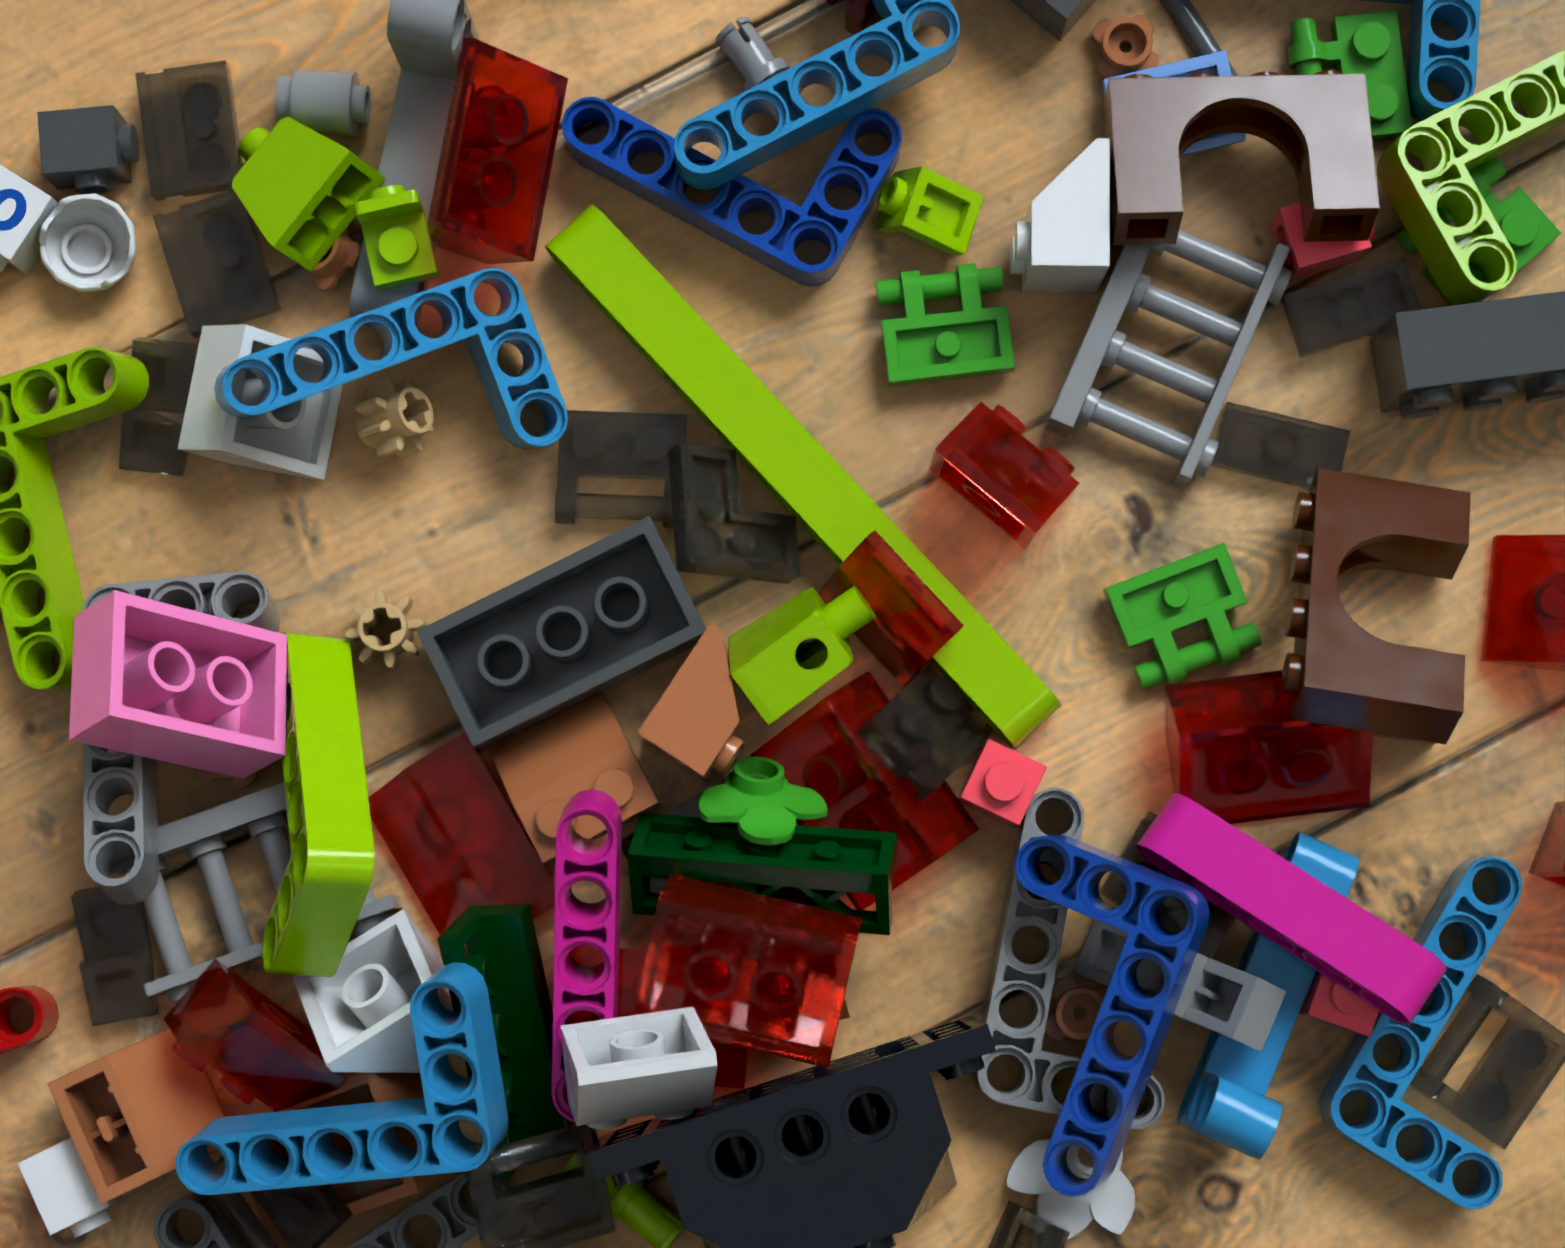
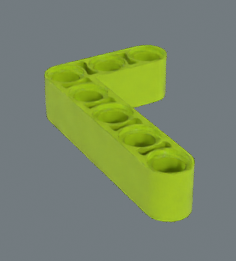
(1449, 185)
(36, 503)
(325, 813)

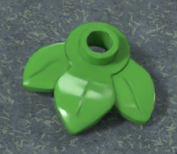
(760, 802)

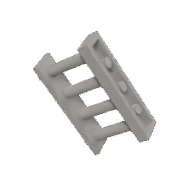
(1107, 347)
(204, 840)

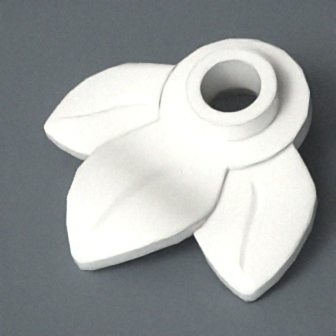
(1108, 1203)

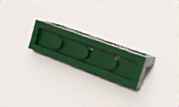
(816, 860)
(507, 954)

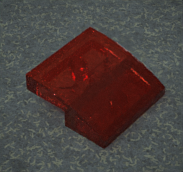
(909, 617)

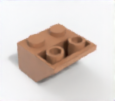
(134, 1113)

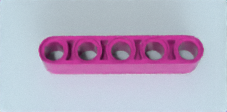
(1292, 909)
(585, 923)

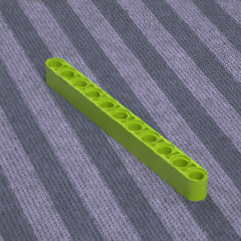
(787, 457)

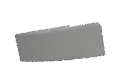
(1213, 995)

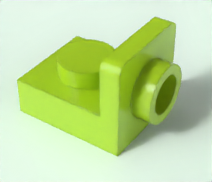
(928, 209)
(396, 237)

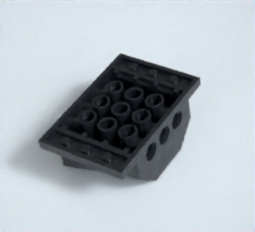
(814, 1153)

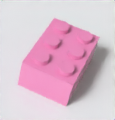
(178, 686)

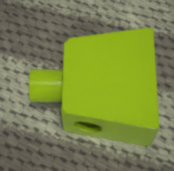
(301, 188)
(777, 662)

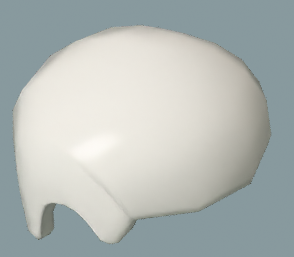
(88, 243)

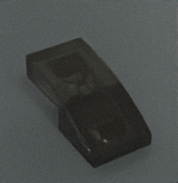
(154, 427)
(115, 957)

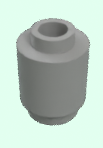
(324, 100)

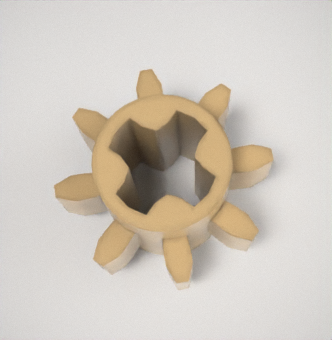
(394, 418)
(372, 619)

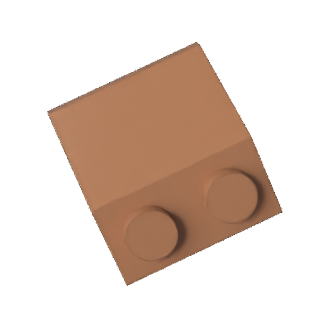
(698, 712)
(568, 756)

